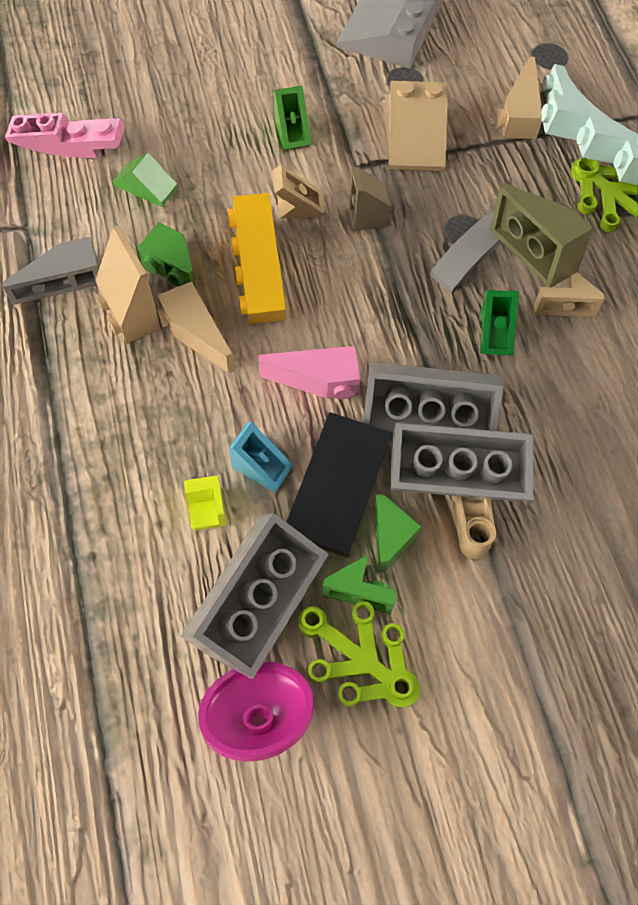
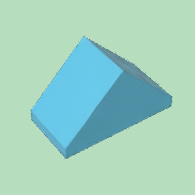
(259, 458)

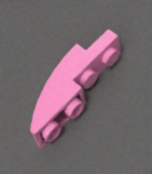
(61, 137)

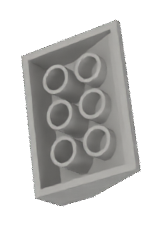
(389, 29)

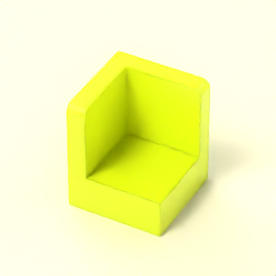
(205, 503)

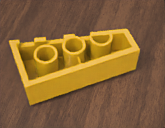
(258, 257)

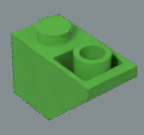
(167, 254)

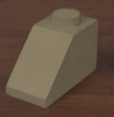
(368, 201)

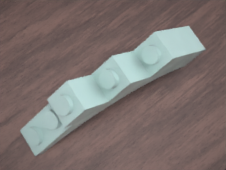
(576, 118)

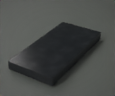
(339, 483)

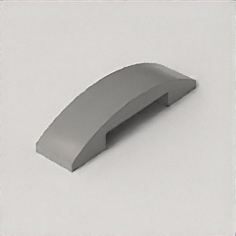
(466, 254)

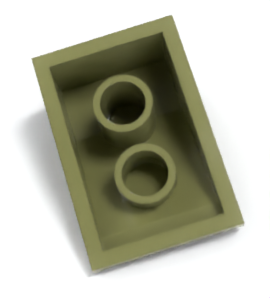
(540, 233)

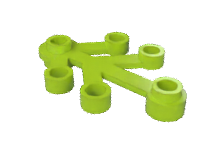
(589, 174)
(362, 659)

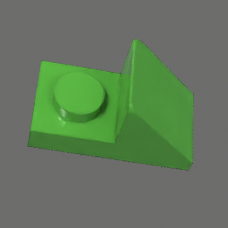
(348, 587)

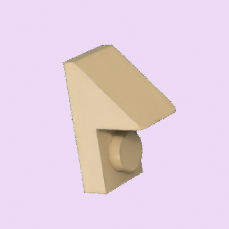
(295, 195)
(574, 298)

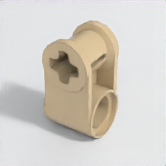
(474, 517)

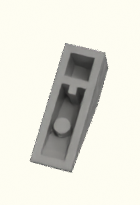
(58, 271)

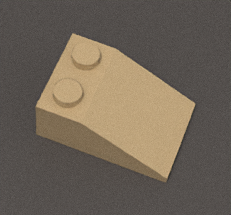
(417, 125)
(125, 290)

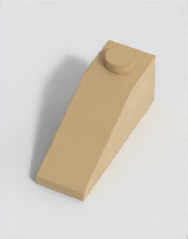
(522, 107)
(192, 324)

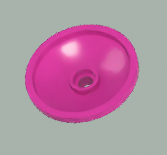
(238, 705)

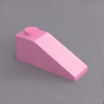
(317, 371)

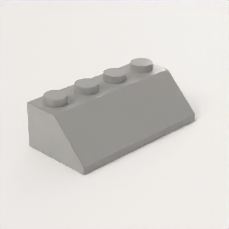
(431, 397)
(462, 462)
(255, 595)

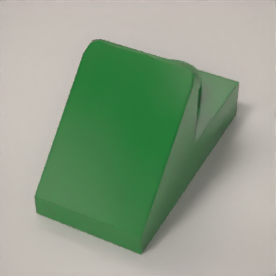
(498, 322)

